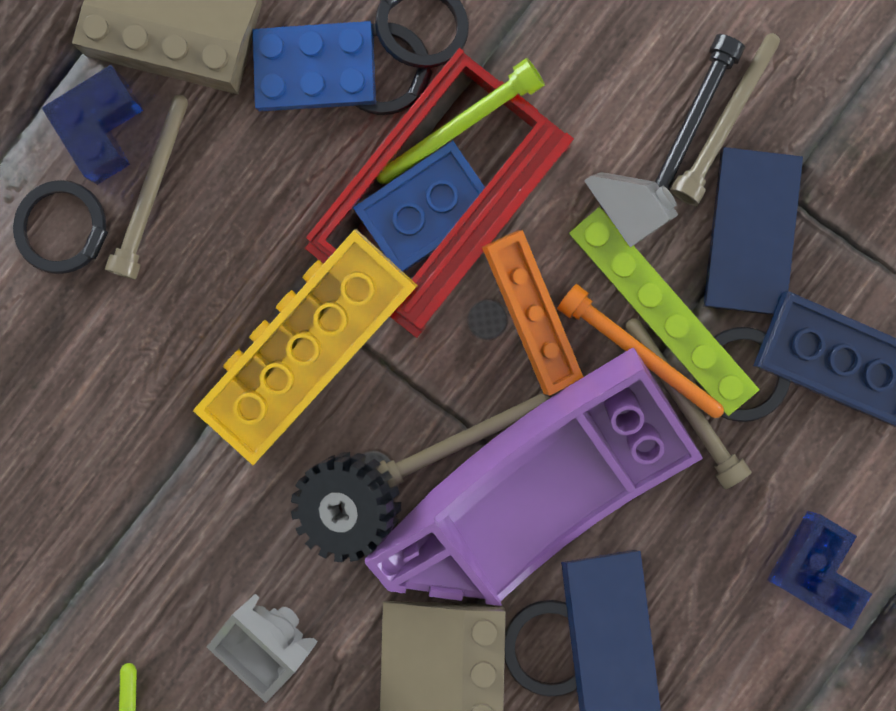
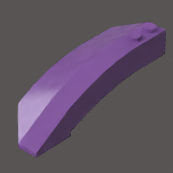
(538, 487)

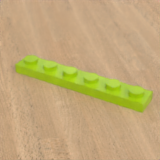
(664, 311)

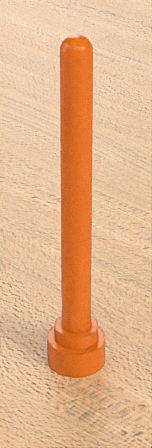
(579, 306)

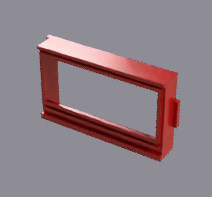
(485, 215)

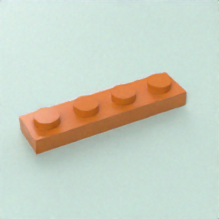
(533, 312)

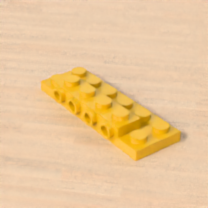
(304, 345)

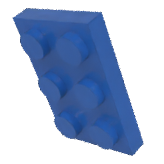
(314, 66)
(420, 206)

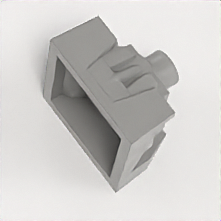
(261, 646)

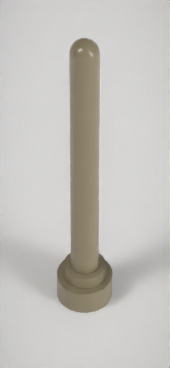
(691, 184)
(125, 260)
(458, 441)
(728, 466)

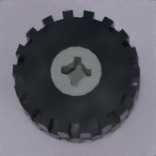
(365, 504)

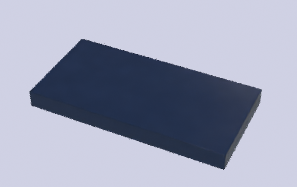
(752, 230)
(831, 356)
(611, 633)

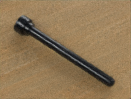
(724, 53)

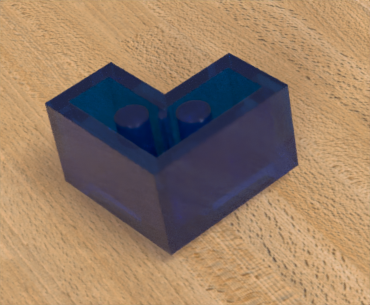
(85, 122)
(810, 570)

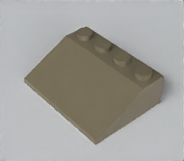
(172, 38)
(442, 656)

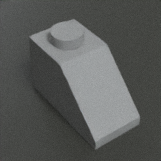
(633, 204)

